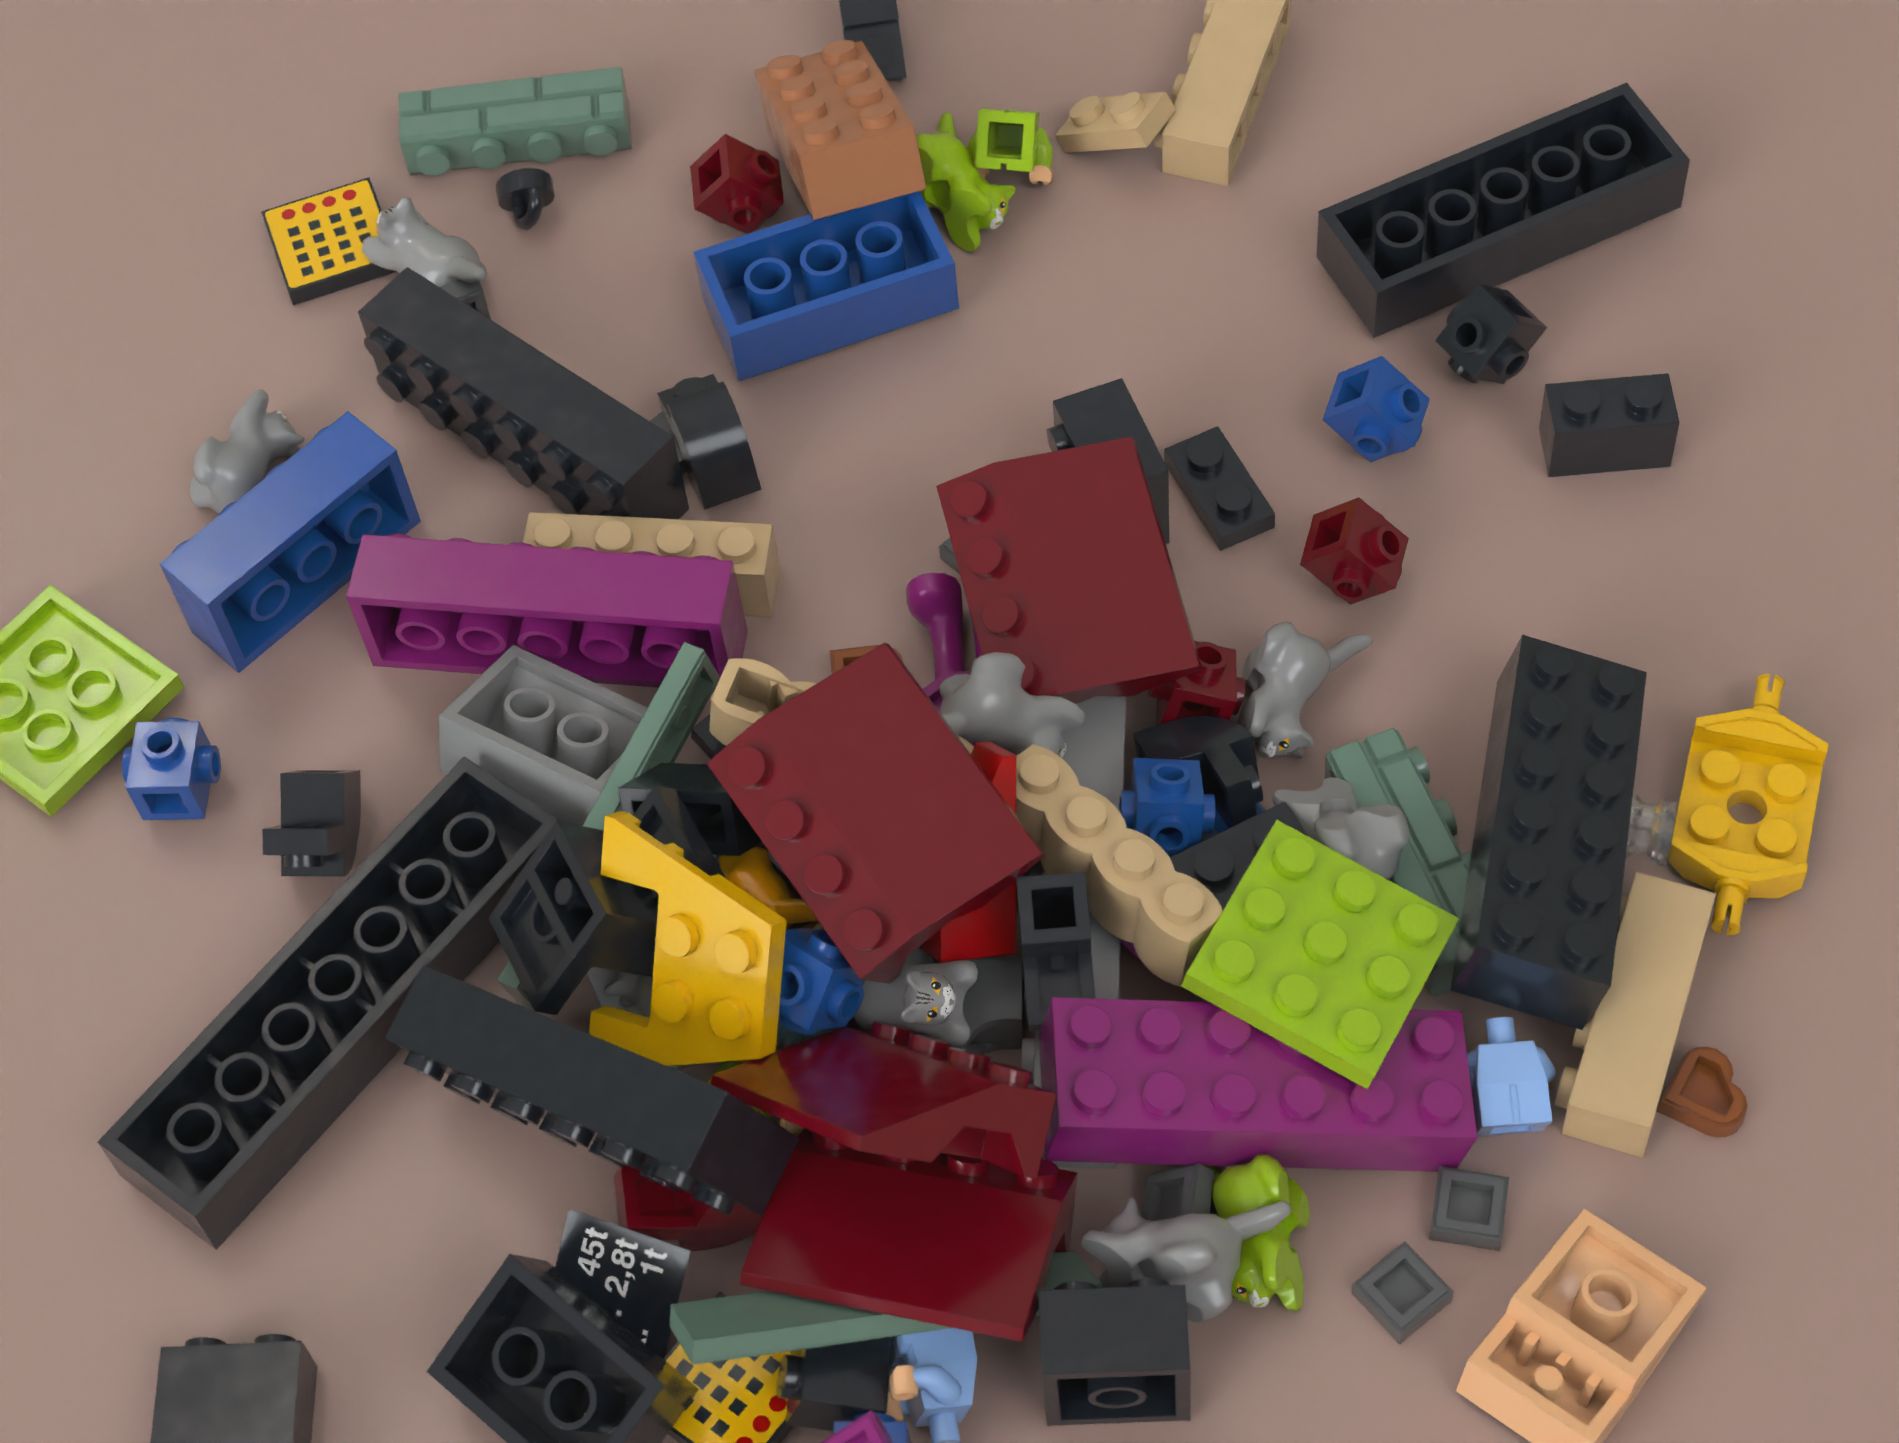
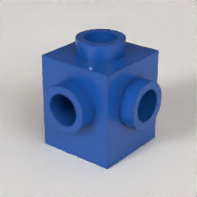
(1376, 409)
(170, 769)
(1168, 803)
(816, 983)

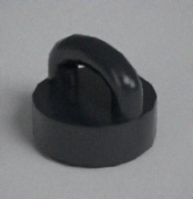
(525, 194)

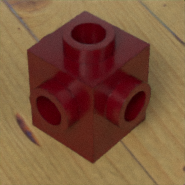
(737, 184)
(1354, 551)
(1208, 692)

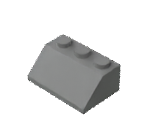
(540, 732)

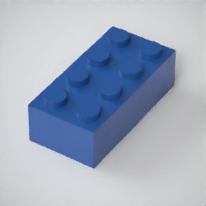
(825, 282)
(289, 541)

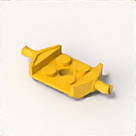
(1755, 761)

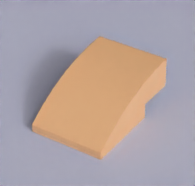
(1580, 1336)

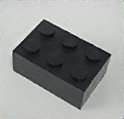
(556, 1365)

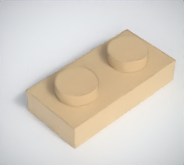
(1115, 122)

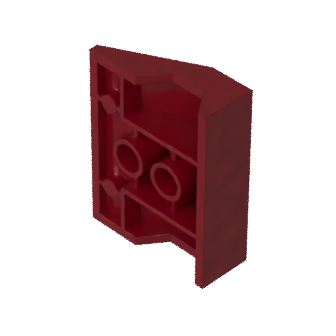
(1071, 571)
(875, 811)
(901, 1096)
(913, 1237)

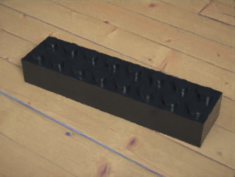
(317, 1014)

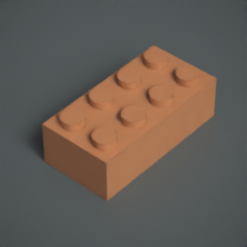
(839, 128)

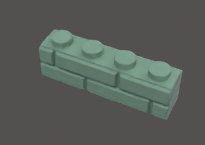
(514, 121)
(1431, 862)

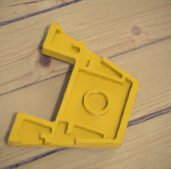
(712, 959)

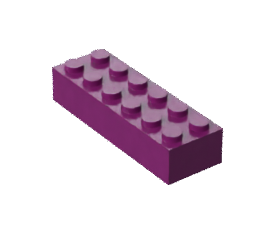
(577, 607)
(1217, 1092)

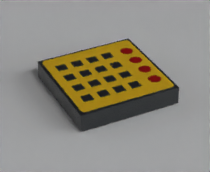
(323, 238)
(733, 1400)

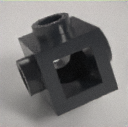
(1489, 335)

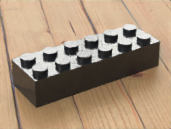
(1501, 209)
(519, 405)
(1551, 834)
(594, 1092)

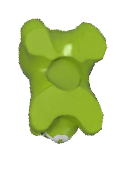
(958, 187)
(1267, 1259)

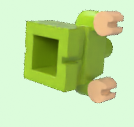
(1013, 140)

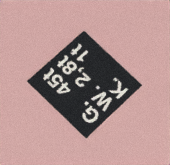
(624, 1274)

